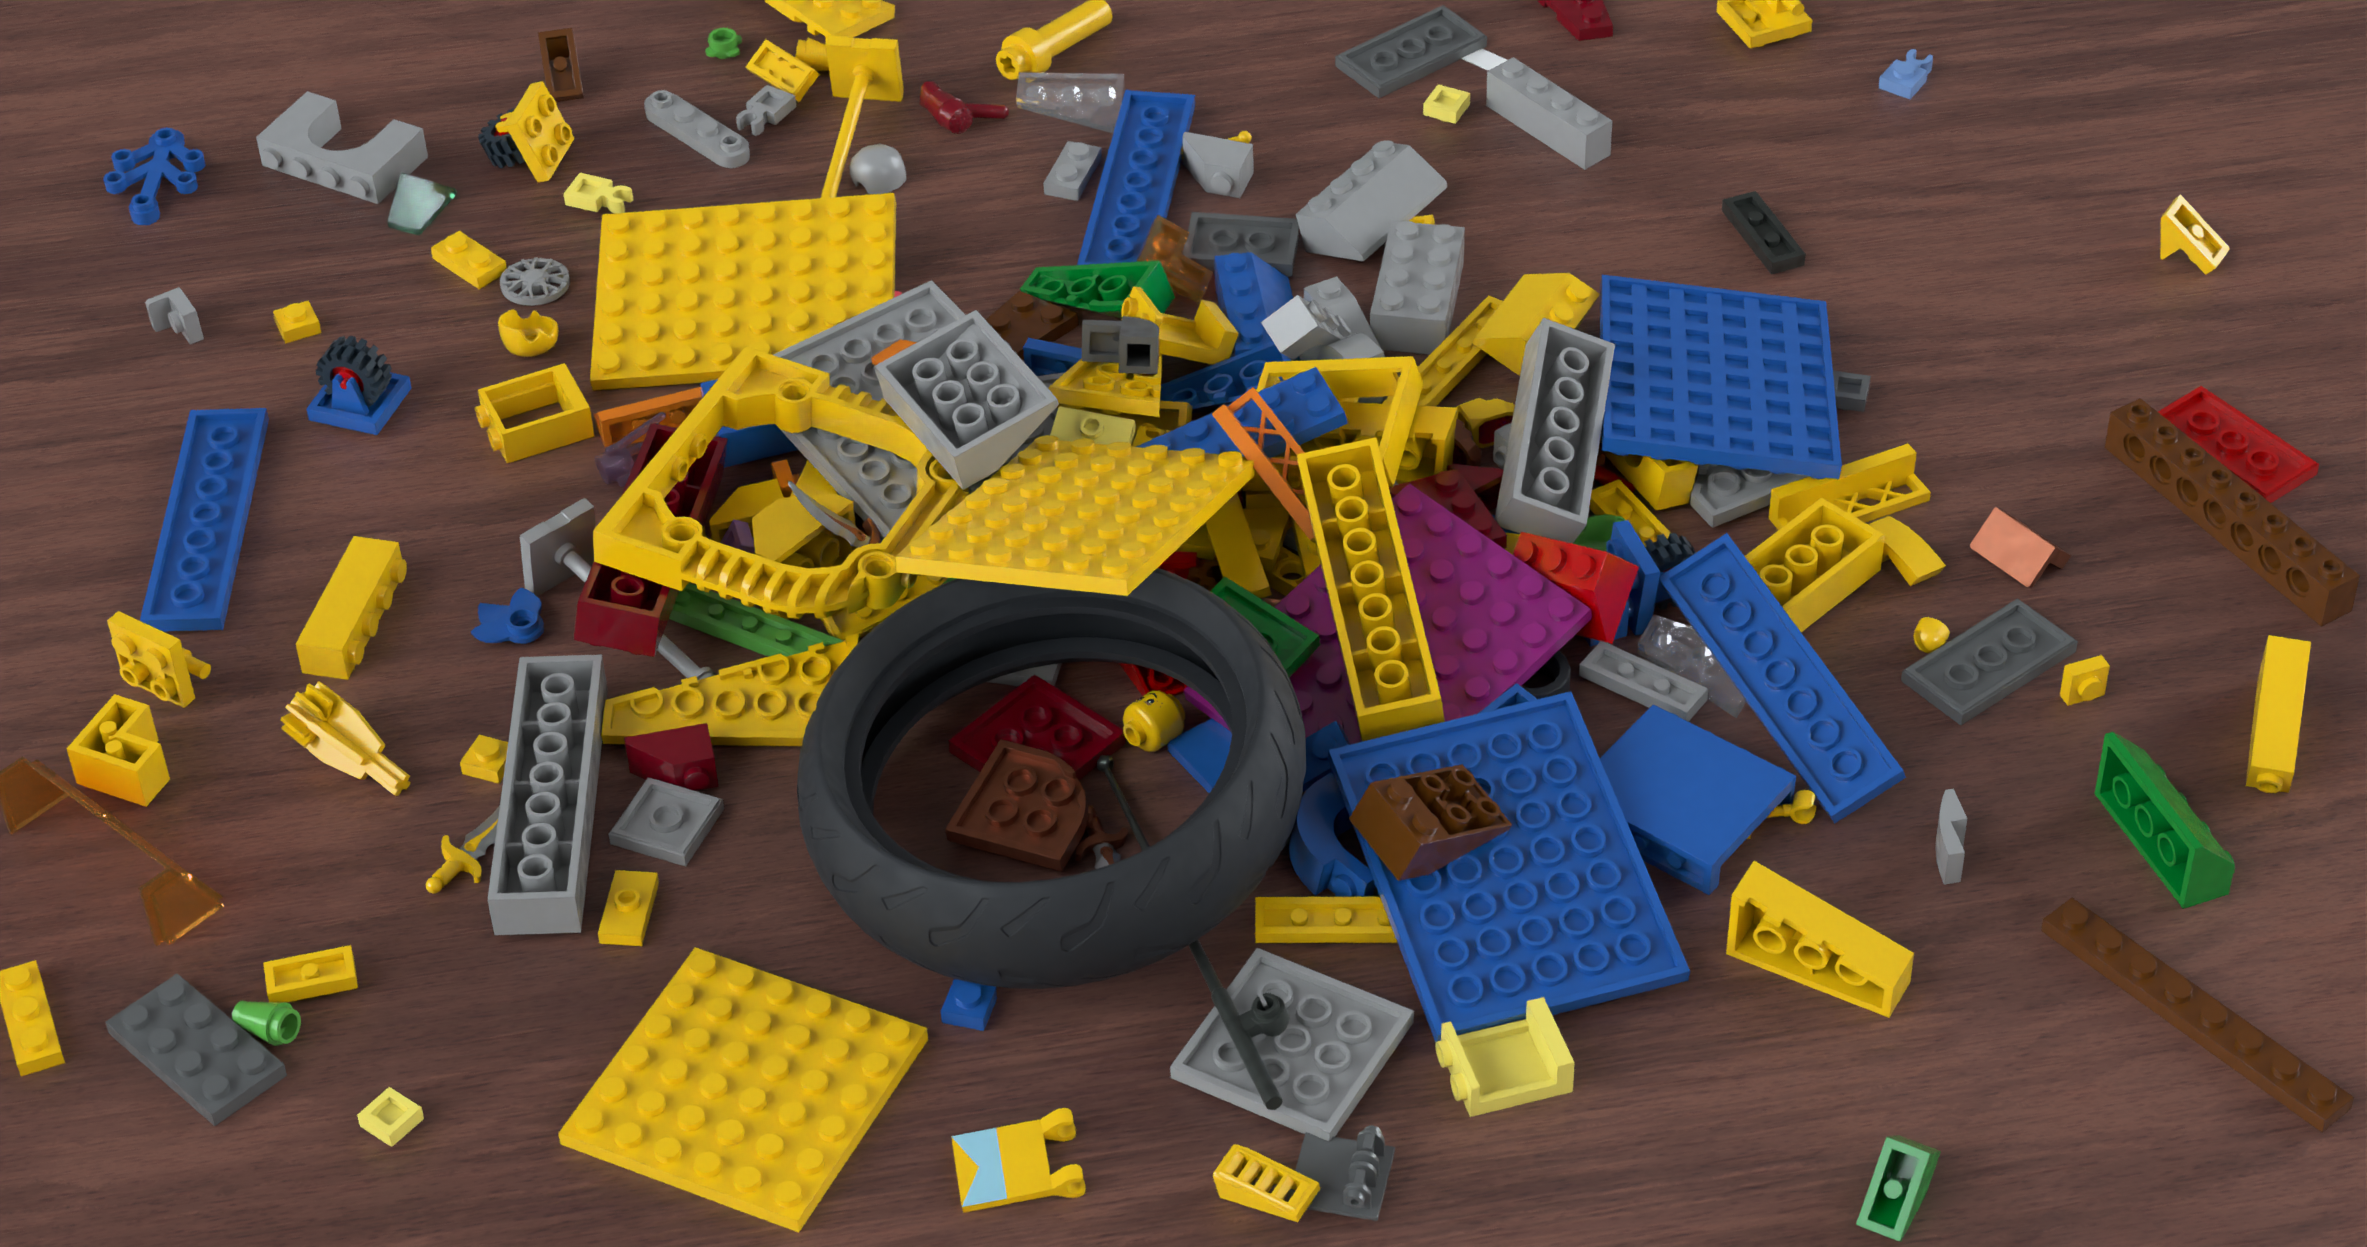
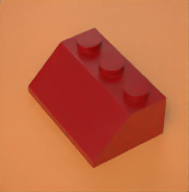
(1586, 574)

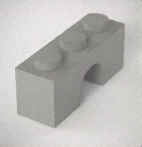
(1304, 328)

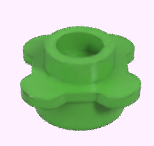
(723, 43)

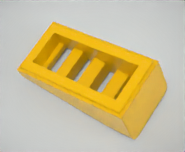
(1243, 1165)

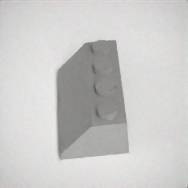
(1357, 208)

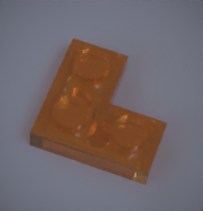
(1166, 243)

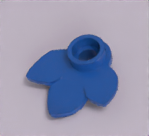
(511, 622)

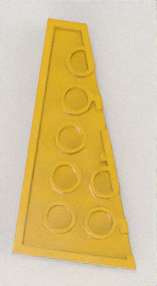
(836, 16)
(1104, 388)
(743, 705)

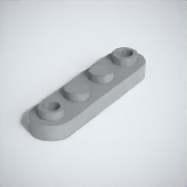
(697, 129)

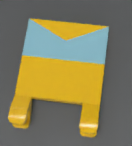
(1013, 1165)

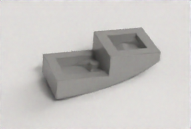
(1950, 838)

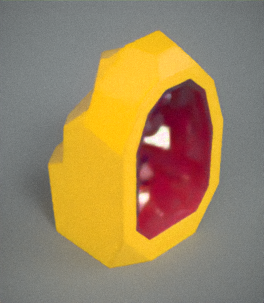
(1485, 418)

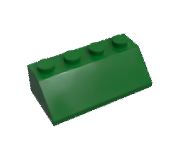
(2161, 824)

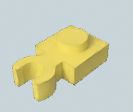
(593, 192)

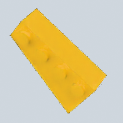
(1427, 446)

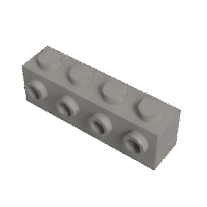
(1549, 113)

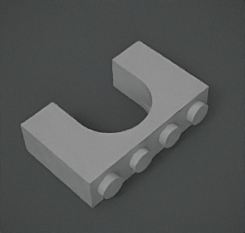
(367, 172)

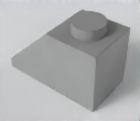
(1218, 163)

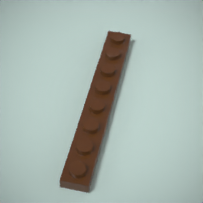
(2198, 1015)

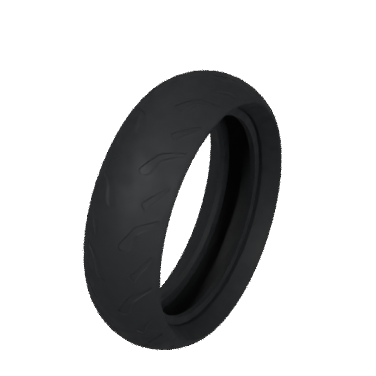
(1081, 923)

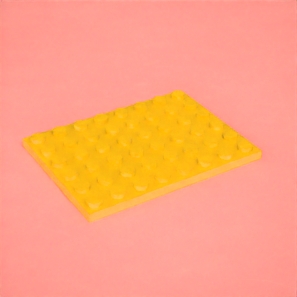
(704, 282)
(1078, 516)

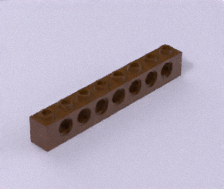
(2232, 512)

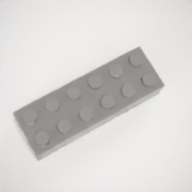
(1555, 433)

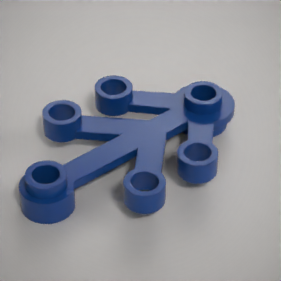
(162, 145)

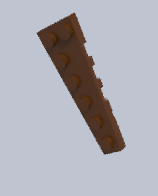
(1031, 317)

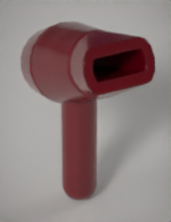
(954, 113)

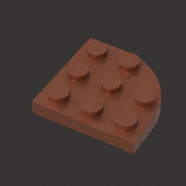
(1023, 807)

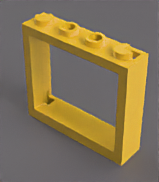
(1352, 380)

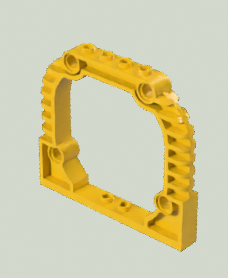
(763, 390)

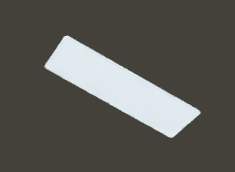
(1484, 59)

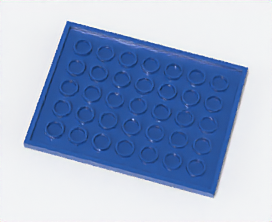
(1540, 909)

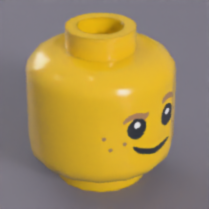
(1153, 721)

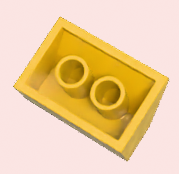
(1534, 297)

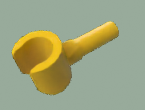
(1801, 810)

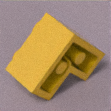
(120, 752)

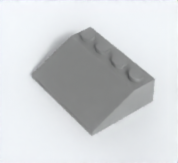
(966, 397)

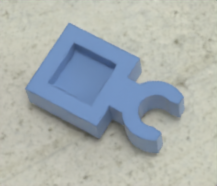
(1907, 76)

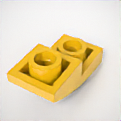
(1908, 551)

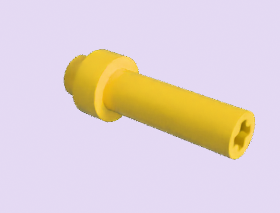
(1033, 49)

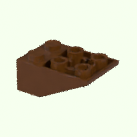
(1427, 819)

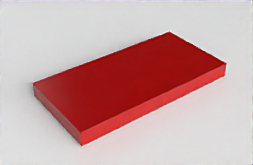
(2241, 444)

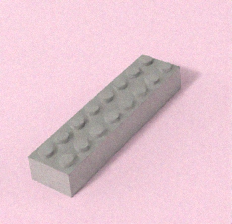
(548, 796)

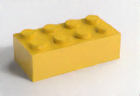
(1817, 560)

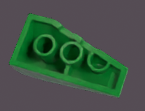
(1100, 286)

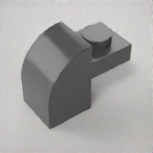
(1126, 342)

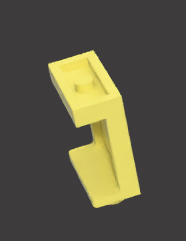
(1507, 1062)

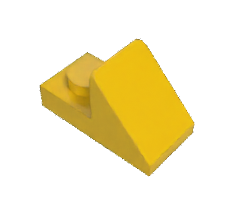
(2189, 231)

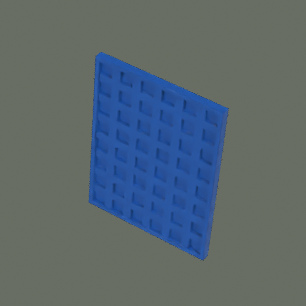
(1719, 377)

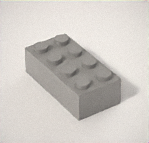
(1417, 286)

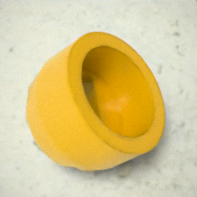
(1930, 634)

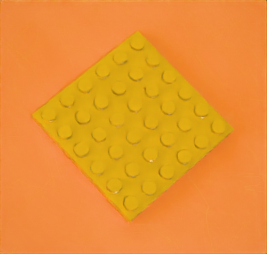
(745, 1088)

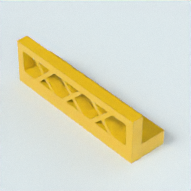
(1861, 479)

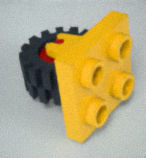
(530, 134)

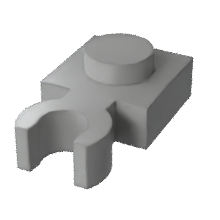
(766, 106)

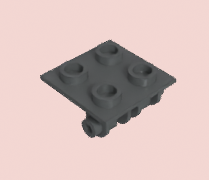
(1348, 1172)

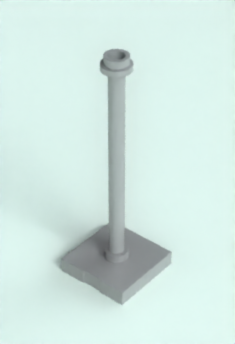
(566, 548)

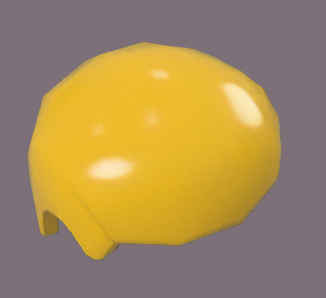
(527, 335)

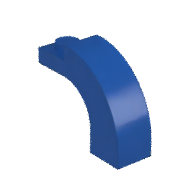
(1315, 849)

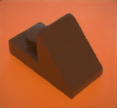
(560, 64)

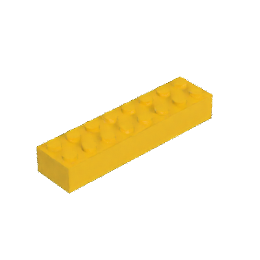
(1370, 589)

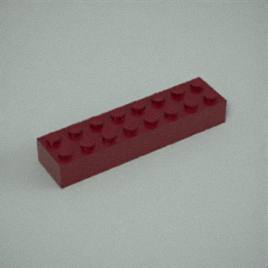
(629, 610)

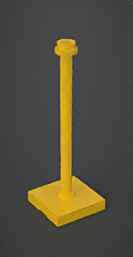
(859, 72)

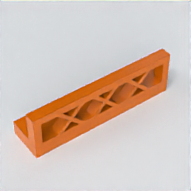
(622, 420)
(1262, 464)

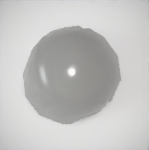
(878, 169)

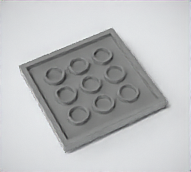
(1318, 1064)

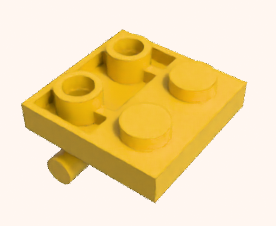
(1764, 20)
(155, 660)

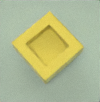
(1446, 104)
(390, 1116)

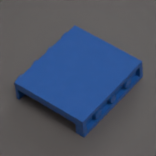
(1690, 794)

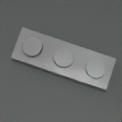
(1642, 681)

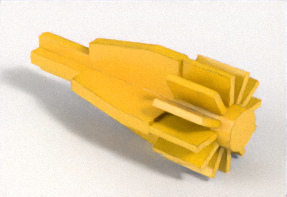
(341, 737)

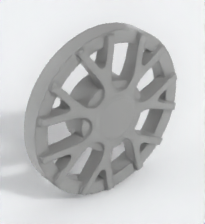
(534, 281)

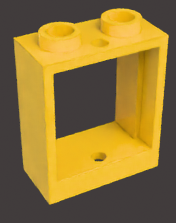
(527, 394)

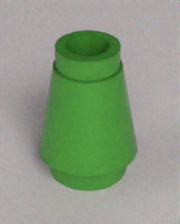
(269, 1021)

